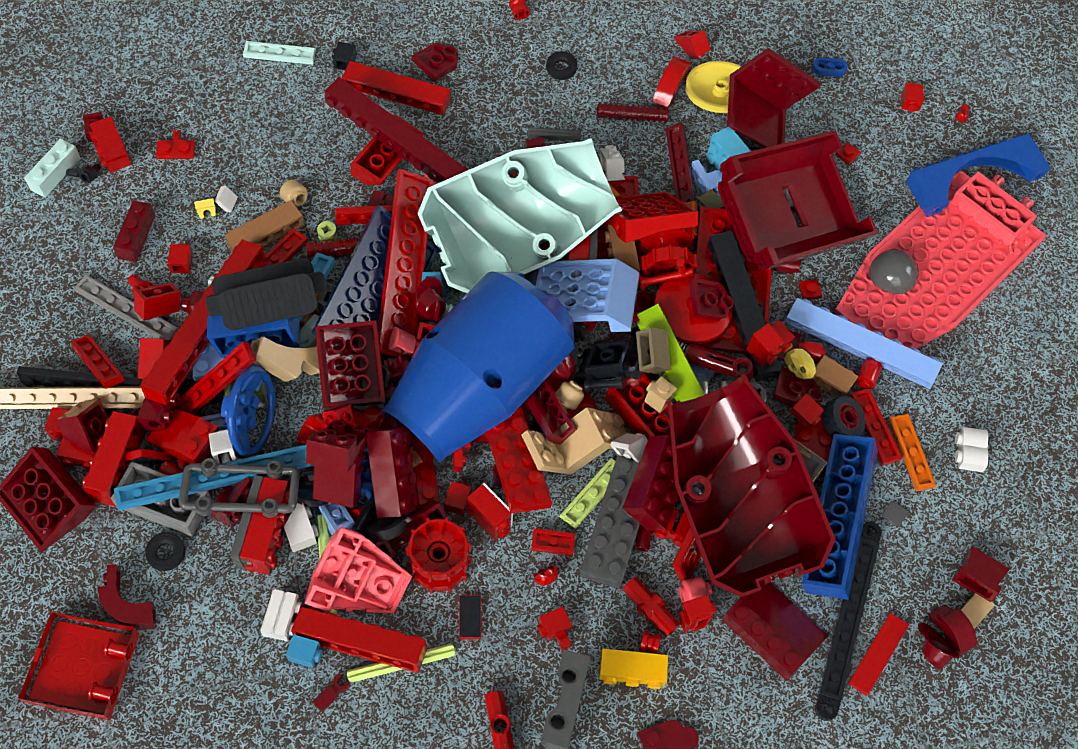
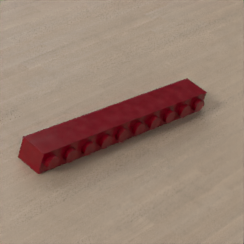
(391, 132)

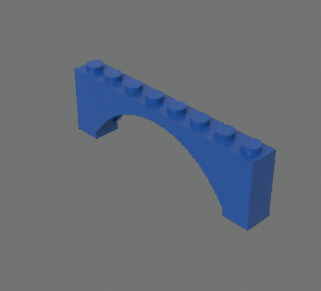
(1017, 155)

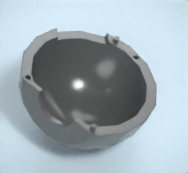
(894, 271)

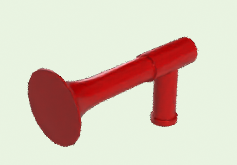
(682, 272)

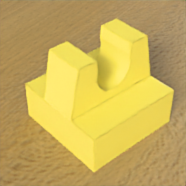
(203, 205)

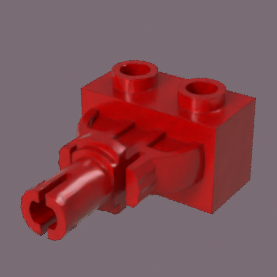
(152, 299)

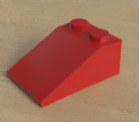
(185, 437)

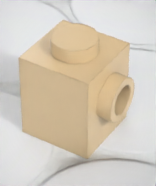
(659, 393)

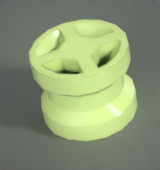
(330, 235)

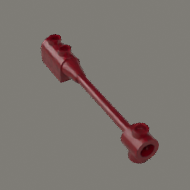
(153, 414)

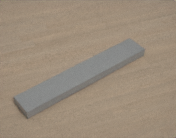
(123, 308)

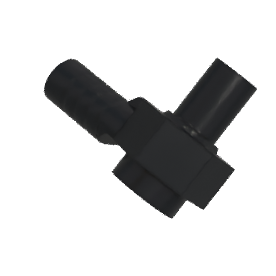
(86, 174)

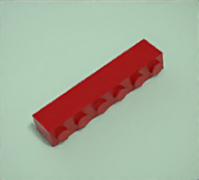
(397, 88)
(360, 639)

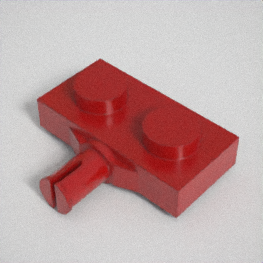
(175, 148)

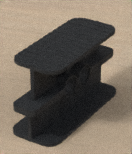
(266, 294)

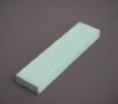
(279, 52)

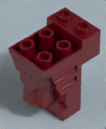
(337, 462)

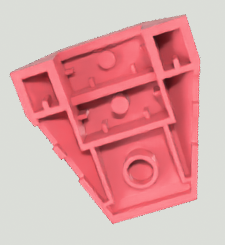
(356, 576)

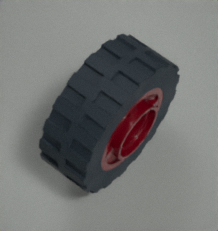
(843, 417)

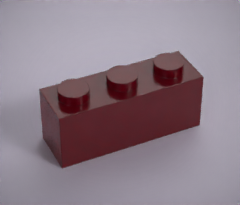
(134, 231)

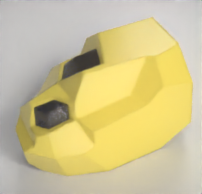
(800, 363)

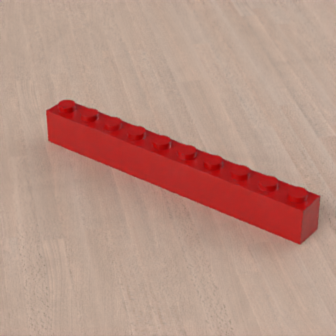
(191, 338)

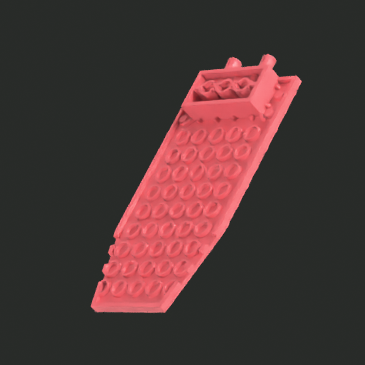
(958, 258)

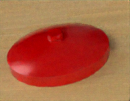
(677, 307)

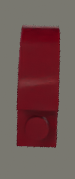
(136, 615)

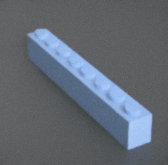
(864, 343)

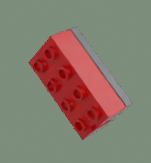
(257, 535)

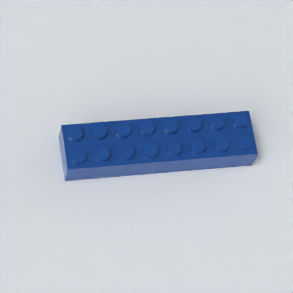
(845, 504)

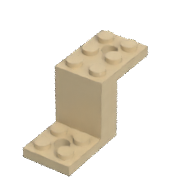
(591, 439)

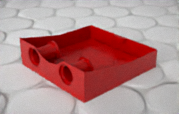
(650, 214)
(81, 667)

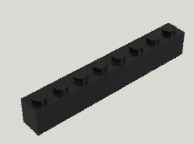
(746, 310)

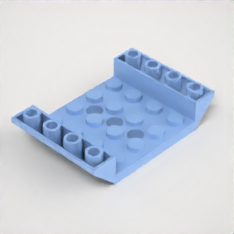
(604, 289)

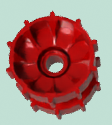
(664, 249)
(433, 538)

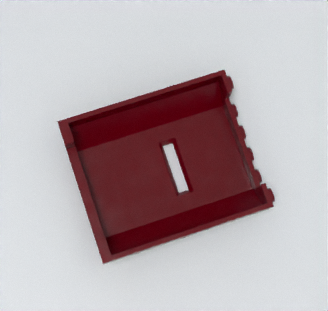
(760, 212)

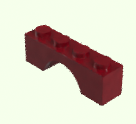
(431, 510)

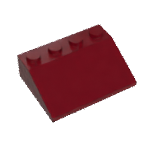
(350, 364)
(44, 498)
(775, 629)

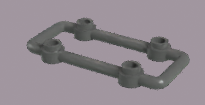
(210, 468)

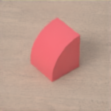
(401, 342)

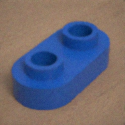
(829, 66)

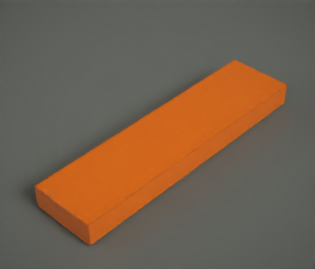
(912, 452)

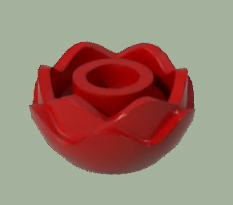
(546, 576)

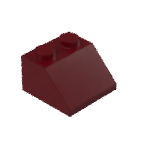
(84, 424)

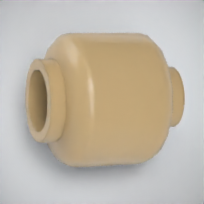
(293, 191)
(570, 394)

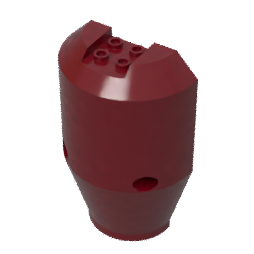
(752, 513)

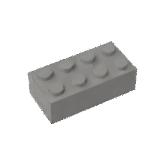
(163, 512)

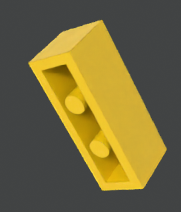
(633, 668)

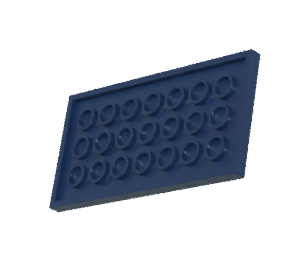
(360, 286)

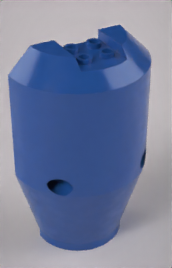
(481, 362)

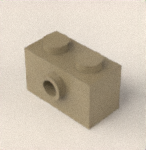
(653, 350)

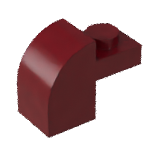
(956, 628)

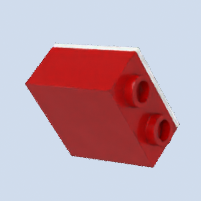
(490, 512)

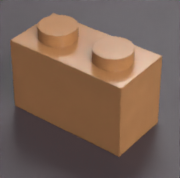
(834, 377)

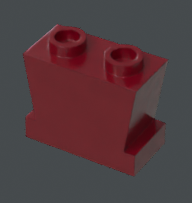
(980, 574)

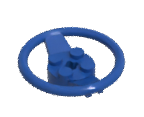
(240, 410)

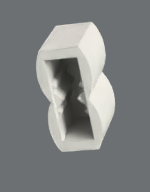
(972, 449)

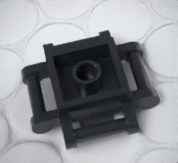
(608, 361)

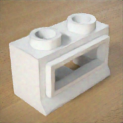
(612, 163)

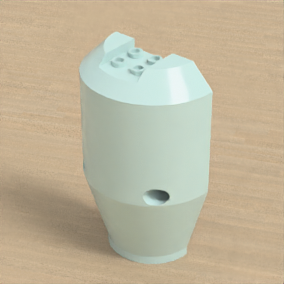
(490, 217)

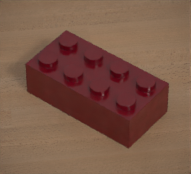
(392, 471)
(653, 486)

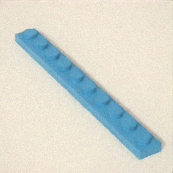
(169, 486)

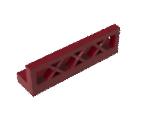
(544, 414)

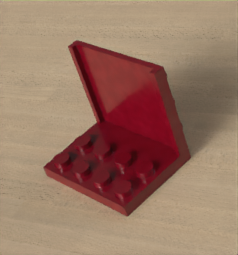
(761, 95)

